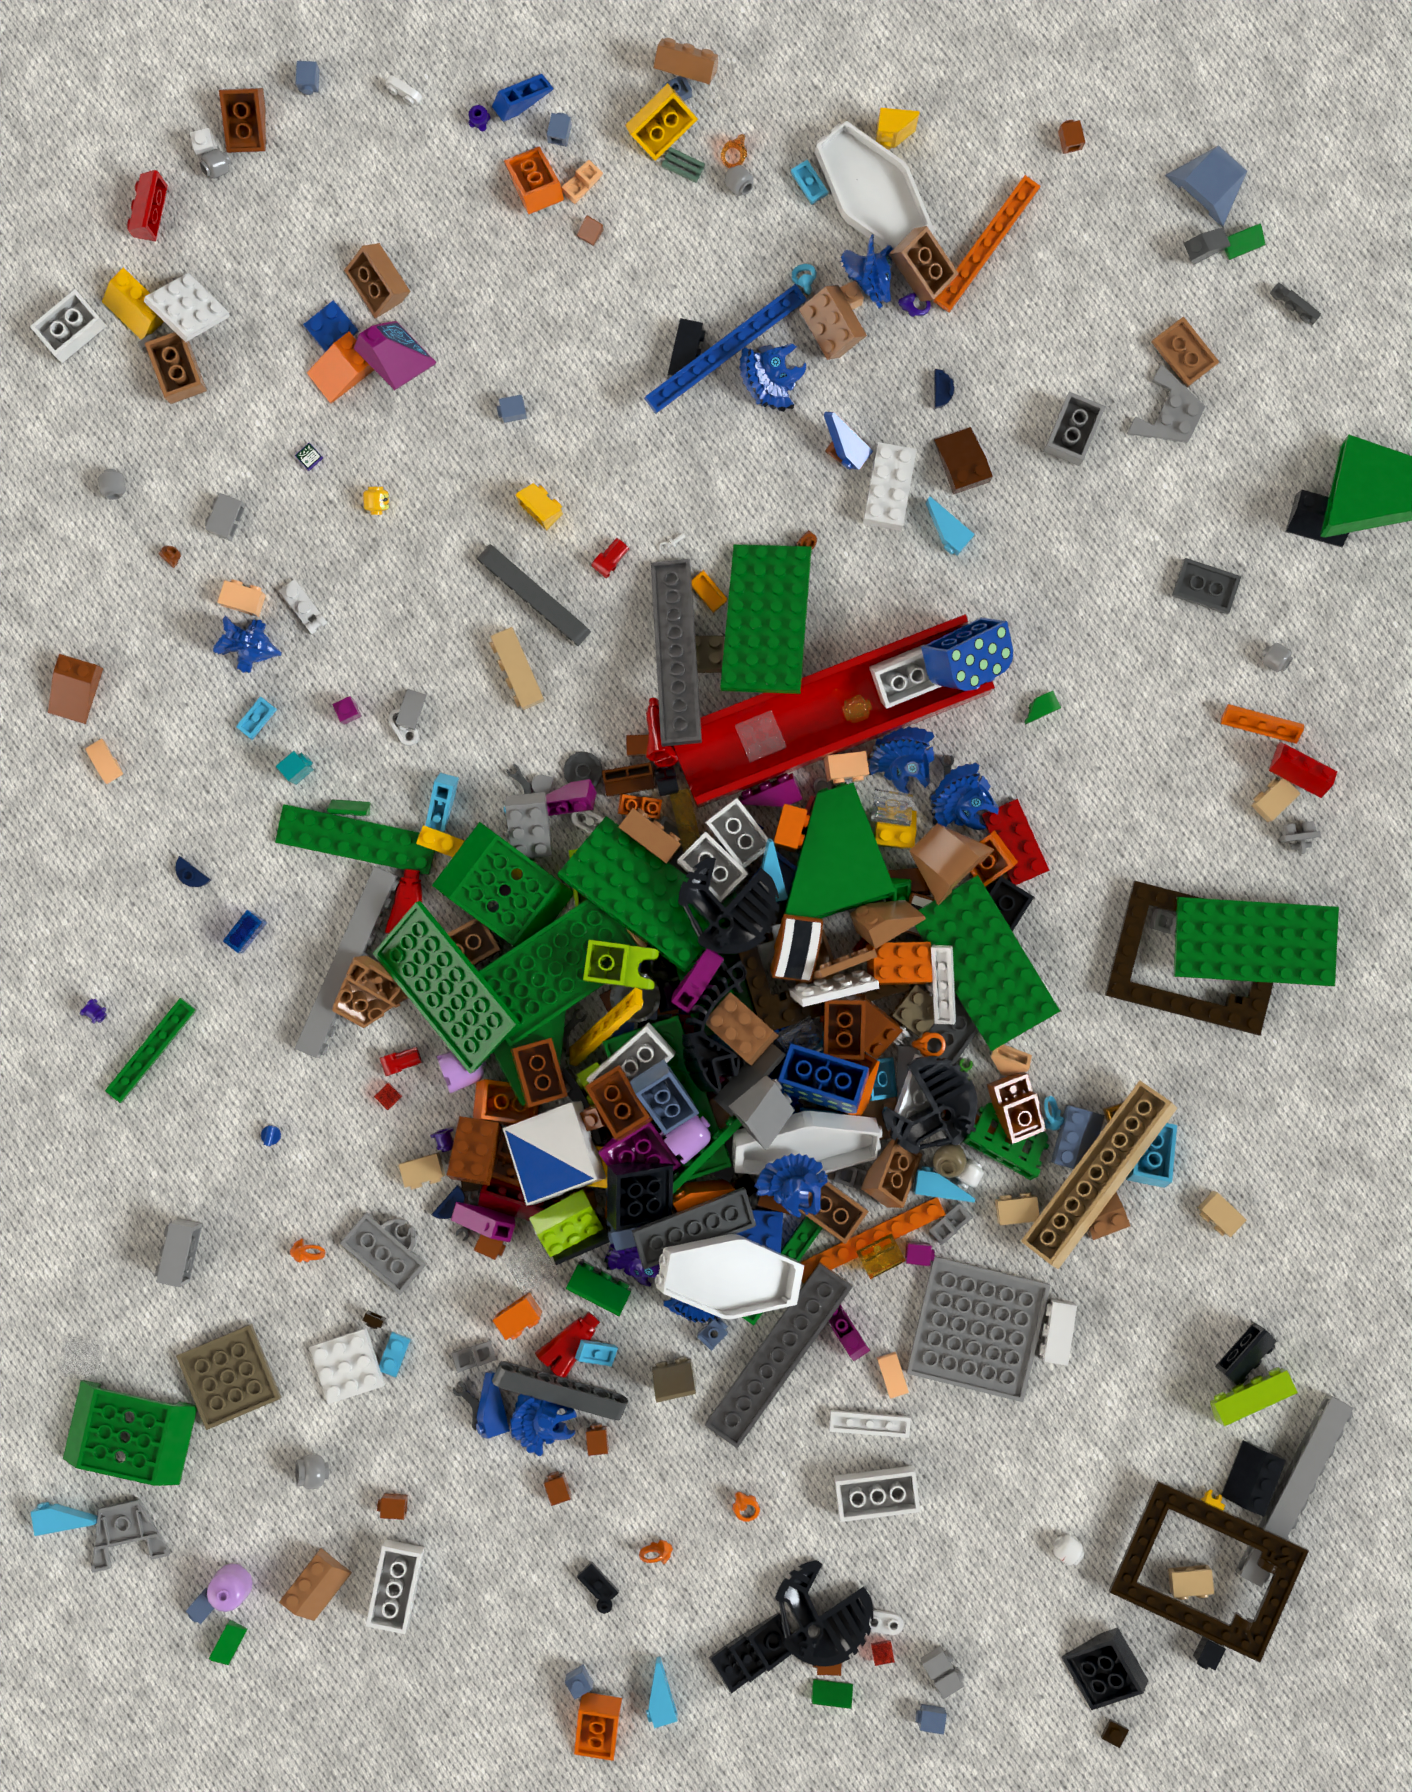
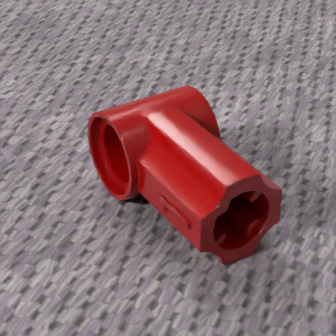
(608, 561)
(396, 1062)

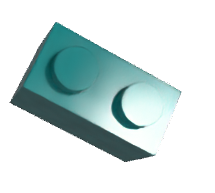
(295, 767)

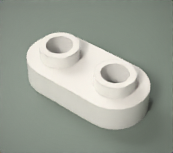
(408, 93)
(402, 731)
(590, 822)
(884, 1620)

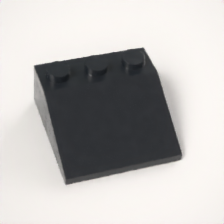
(638, 1193)
(1106, 1669)

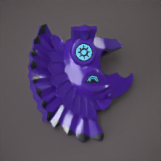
(630, 1261)

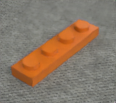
(1262, 724)

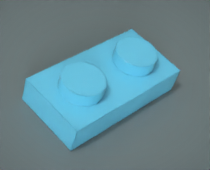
(809, 182)
(256, 718)
(596, 1352)
(394, 1354)

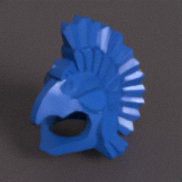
(249, 644)
(791, 1181)
(538, 1422)

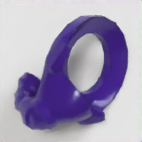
(907, 305)

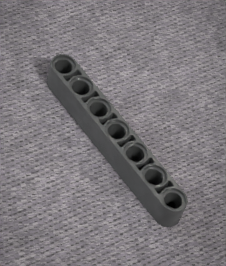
(534, 595)
(559, 1390)

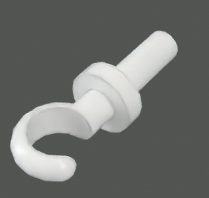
(672, 542)

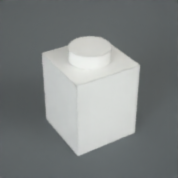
(202, 141)

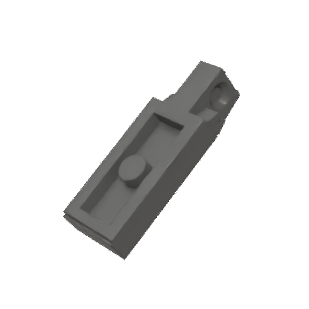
(1295, 302)

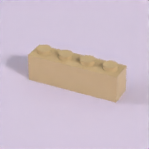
(517, 668)

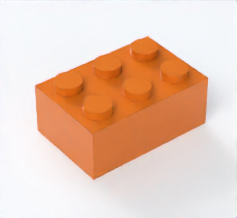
(789, 828)
(901, 963)

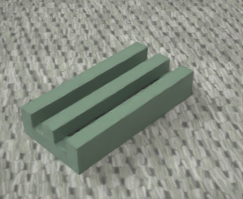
(669, 157)

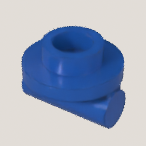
(270, 1135)

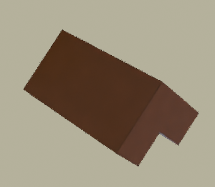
(628, 779)

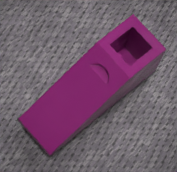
(776, 793)
(572, 798)
(696, 980)
(484, 1221)
(848, 1334)

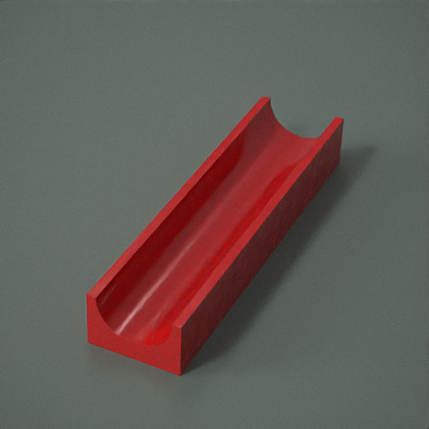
(811, 721)

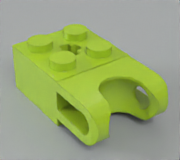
(624, 965)

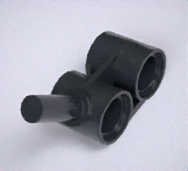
(666, 781)

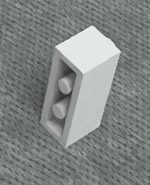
(1058, 1332)

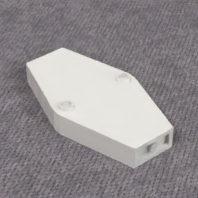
(871, 186)
(827, 1137)
(729, 1276)

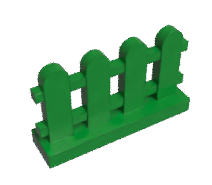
(994, 1149)

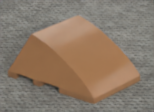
(946, 859)
(367, 992)

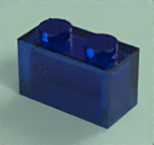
(244, 931)

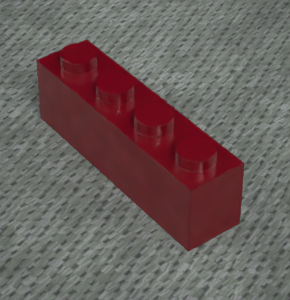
(510, 1200)

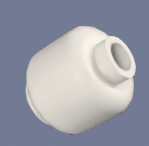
(971, 1175)
(1068, 1550)

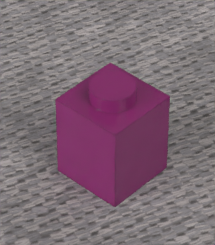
(347, 710)
(919, 1253)

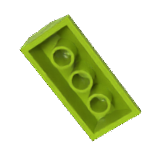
(1253, 1396)

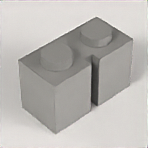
(223, 516)
(940, 1669)

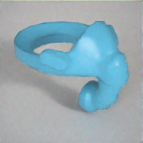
(805, 280)
(1054, 1119)

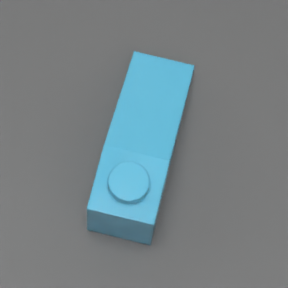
(950, 530)
(441, 801)
(771, 866)
(933, 1184)
(58, 1518)
(661, 1703)

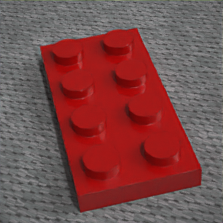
(1018, 837)

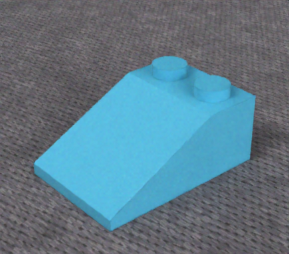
(1157, 1162)

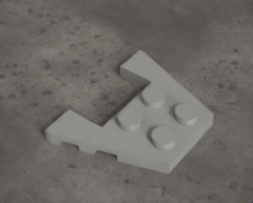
(1178, 415)
(122, 1525)

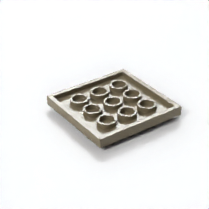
(228, 1376)

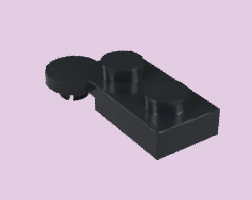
(599, 1586)

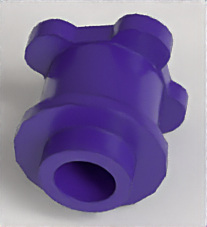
(482, 119)
(94, 1011)
(443, 1139)

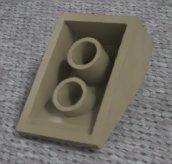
(673, 1379)

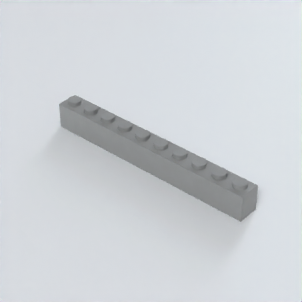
(354, 944)
(1299, 1480)

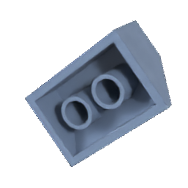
(1076, 1135)

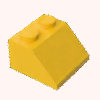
(895, 126)
(539, 505)
(896, 835)

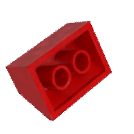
(147, 206)
(1302, 770)

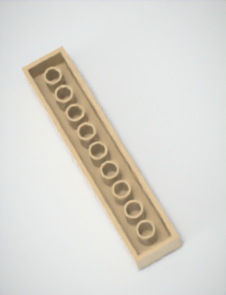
(1099, 1174)

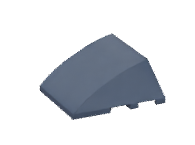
(1212, 181)

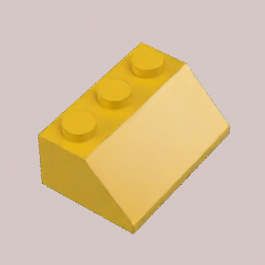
(661, 122)
(126, 300)

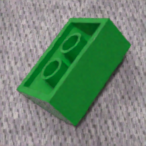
(599, 1288)

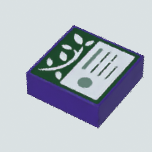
(309, 456)

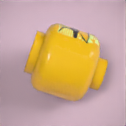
(376, 500)

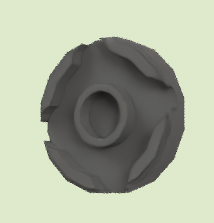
(578, 763)

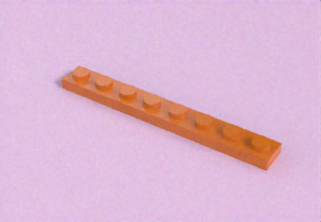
(988, 242)
(897, 1225)

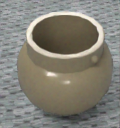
(949, 1160)

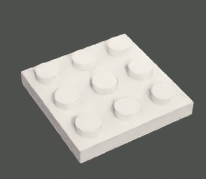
(186, 307)
(347, 1366)

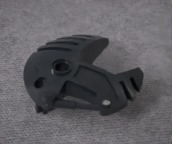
(747, 915)
(945, 1090)
(839, 1628)

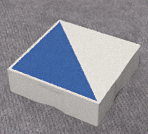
(553, 1153)

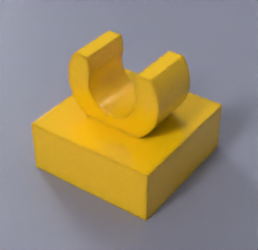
(1215, 1502)

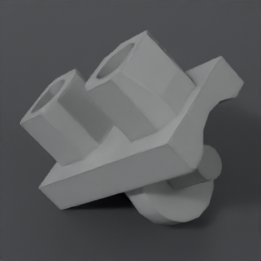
(1308, 832)

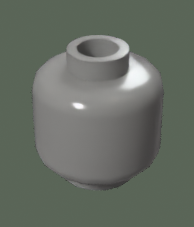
(215, 163)
(739, 180)
(111, 484)
(1277, 657)

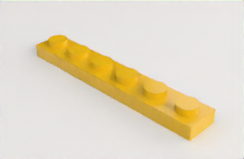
(447, 845)
(606, 1026)

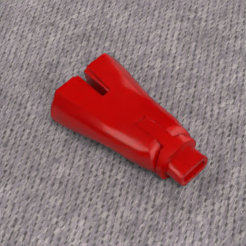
(661, 756)
(406, 895)
(562, 1349)

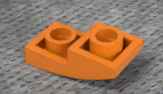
(648, 805)

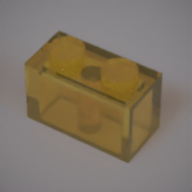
(881, 1256)

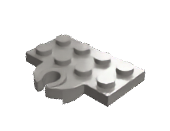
(385, 1250)

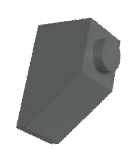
(1206, 245)

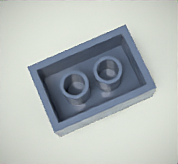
(664, 1097)

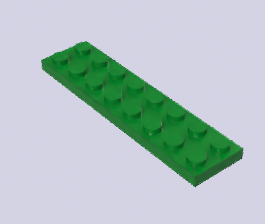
(353, 839)

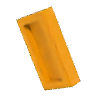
(708, 591)

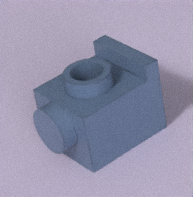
(684, 89)
(705, 1336)

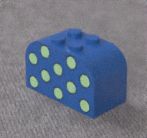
(969, 655)
(823, 1079)

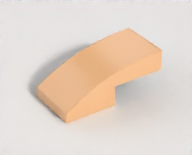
(583, 180)
(104, 761)
(892, 1375)

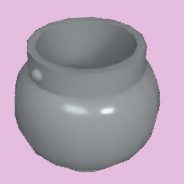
(311, 1471)

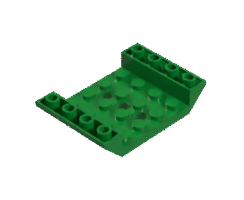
(482, 867)
(156, 1442)

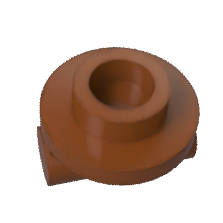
(807, 539)
(170, 555)

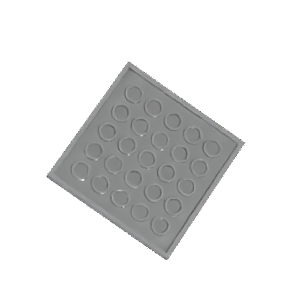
(978, 1328)

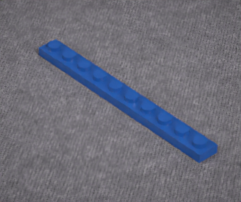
(725, 349)

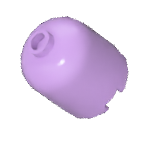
(456, 1074)
(688, 1138)
(229, 1587)

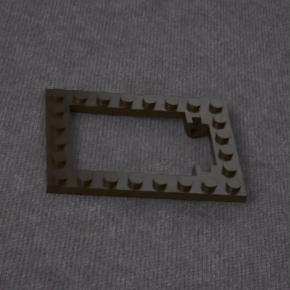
(778, 1009)
(1239, 1012)
(1241, 1635)

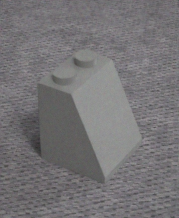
(763, 1110)

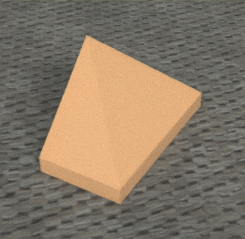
(1010, 1060)

